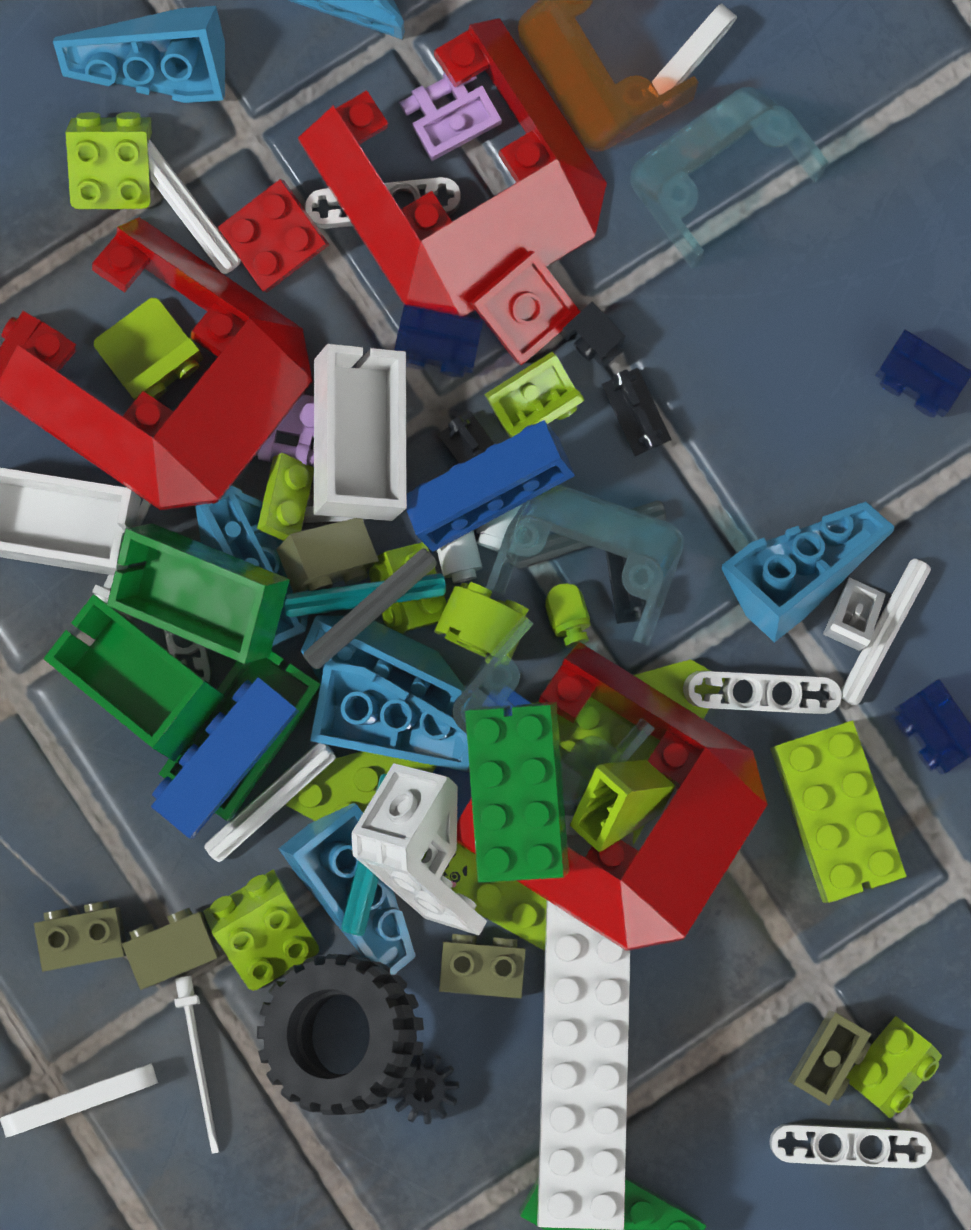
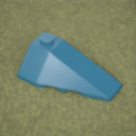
(161, 53)
(793, 573)
(380, 718)
(326, 866)

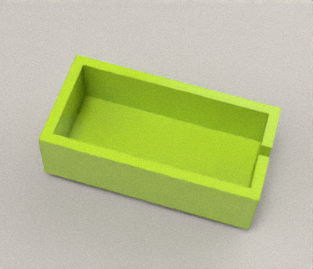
(838, 812)

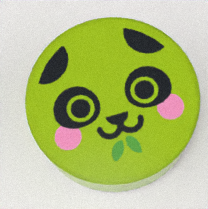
(457, 871)

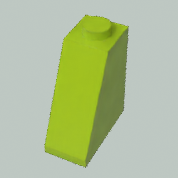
(620, 801)

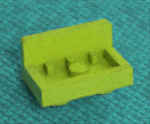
(534, 395)
(407, 614)
(894, 1067)

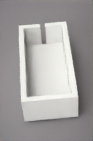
(360, 433)
(64, 521)

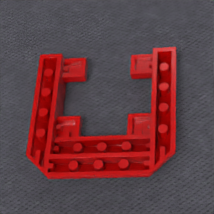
(418, 247)
(221, 422)
(719, 797)

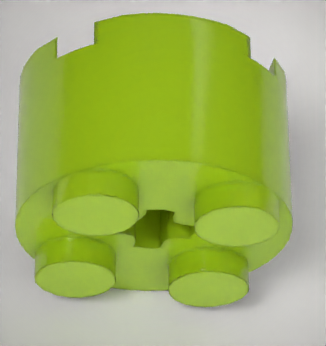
(477, 620)

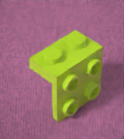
(109, 161)
(148, 350)
(260, 930)

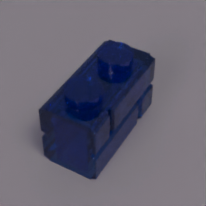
(439, 340)
(923, 375)
(937, 726)

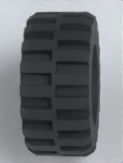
(290, 1026)

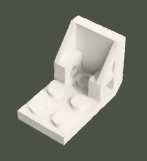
(405, 819)

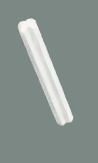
(191, 212)
(885, 631)
(270, 801)

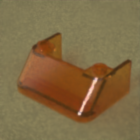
(589, 98)

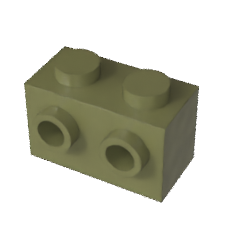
(327, 555)
(80, 938)
(170, 949)
(482, 967)
(830, 1058)

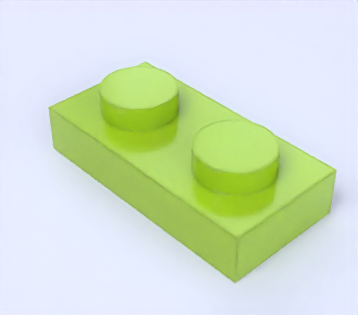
(285, 497)

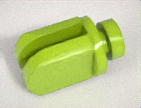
(568, 614)

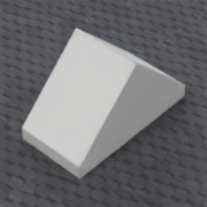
(855, 615)

